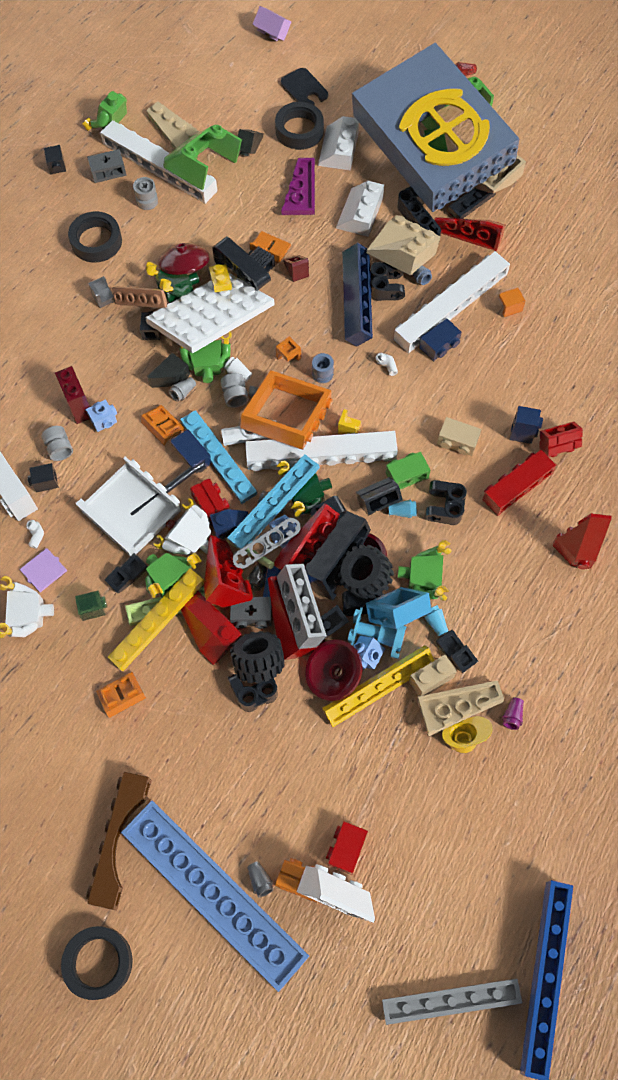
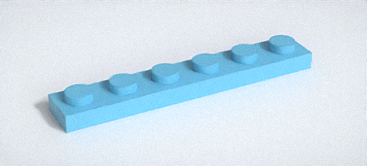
(220, 458)
(273, 502)

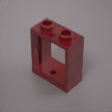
(73, 393)

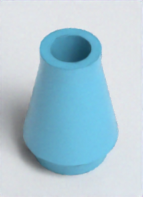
(404, 509)
(437, 620)

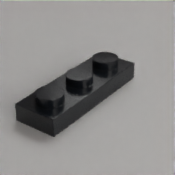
(469, 203)

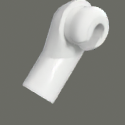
(387, 361)
(36, 531)

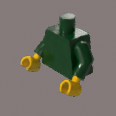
(173, 285)
(310, 494)

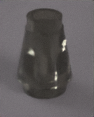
(257, 577)

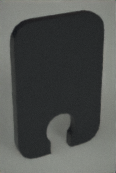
(303, 84)

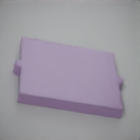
(43, 570)

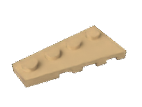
(170, 124)
(453, 706)

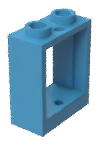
(398, 607)

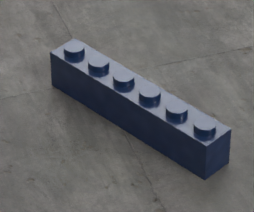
(357, 295)

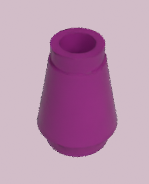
(513, 715)

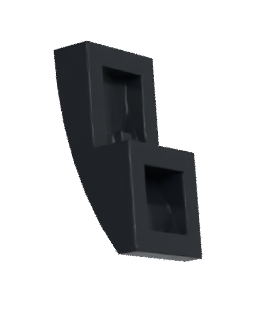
(125, 575)
(456, 652)

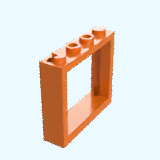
(278, 431)

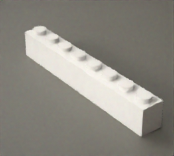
(151, 158)
(452, 300)
(324, 450)

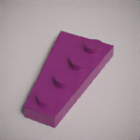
(301, 191)

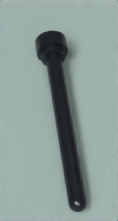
(175, 482)

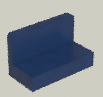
(191, 449)

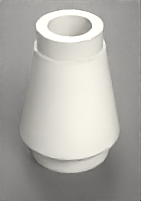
(236, 366)

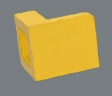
(348, 425)

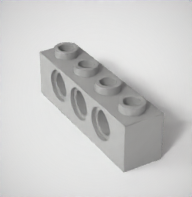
(301, 606)

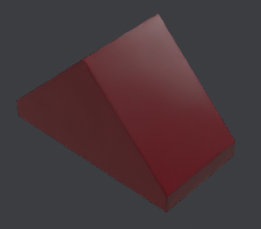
(297, 267)

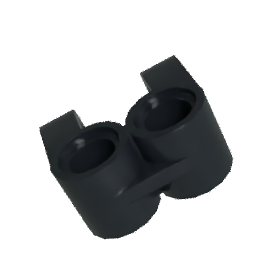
(380, 286)
(445, 490)
(255, 691)

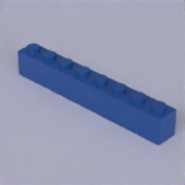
(546, 981)

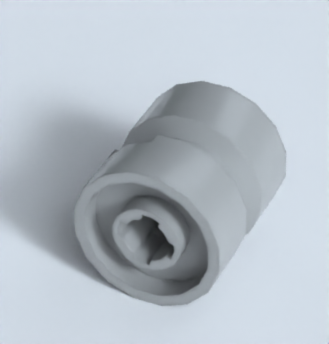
(145, 193)
(234, 390)
(57, 443)

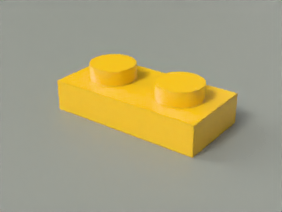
(220, 278)

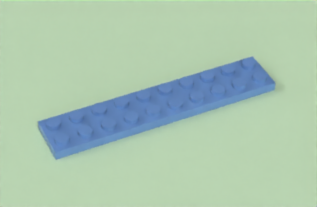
(216, 896)

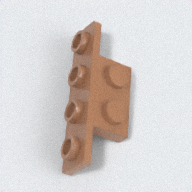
(140, 297)

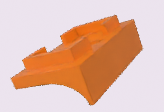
(278, 249)
(164, 431)
(130, 689)

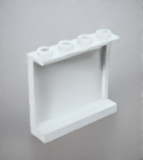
(119, 496)

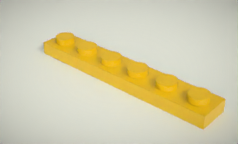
(156, 619)
(377, 686)

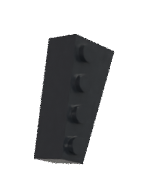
(323, 568)

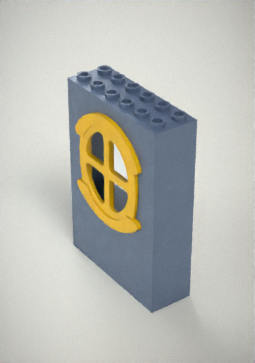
(418, 89)

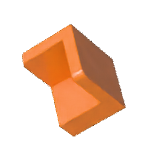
(512, 301)
(288, 349)

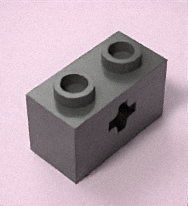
(107, 166)
(261, 617)

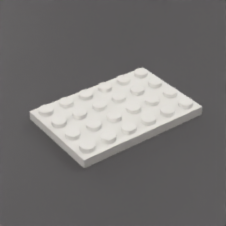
(207, 314)

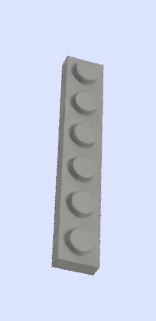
(451, 1001)

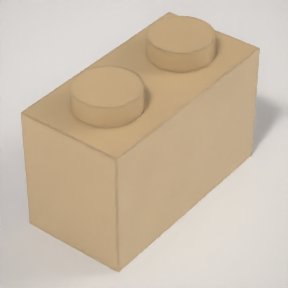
(458, 436)
(432, 676)

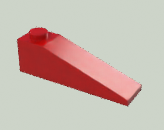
(475, 231)
(309, 539)
(583, 543)
(223, 580)
(282, 624)
(209, 628)

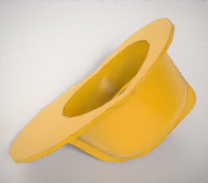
(467, 734)

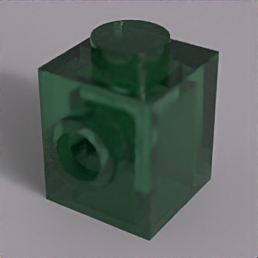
(91, 605)

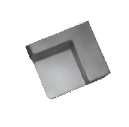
(101, 292)

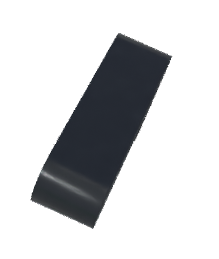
(412, 209)
(240, 262)

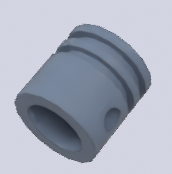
(322, 368)

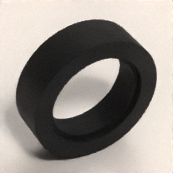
(299, 110)
(88, 221)
(69, 958)

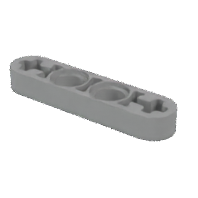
(264, 540)

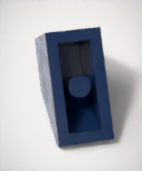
(227, 521)

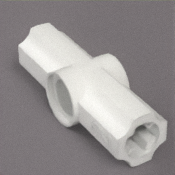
(237, 435)

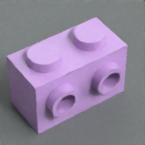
(271, 23)

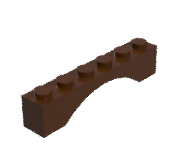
(106, 885)

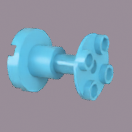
(385, 635)

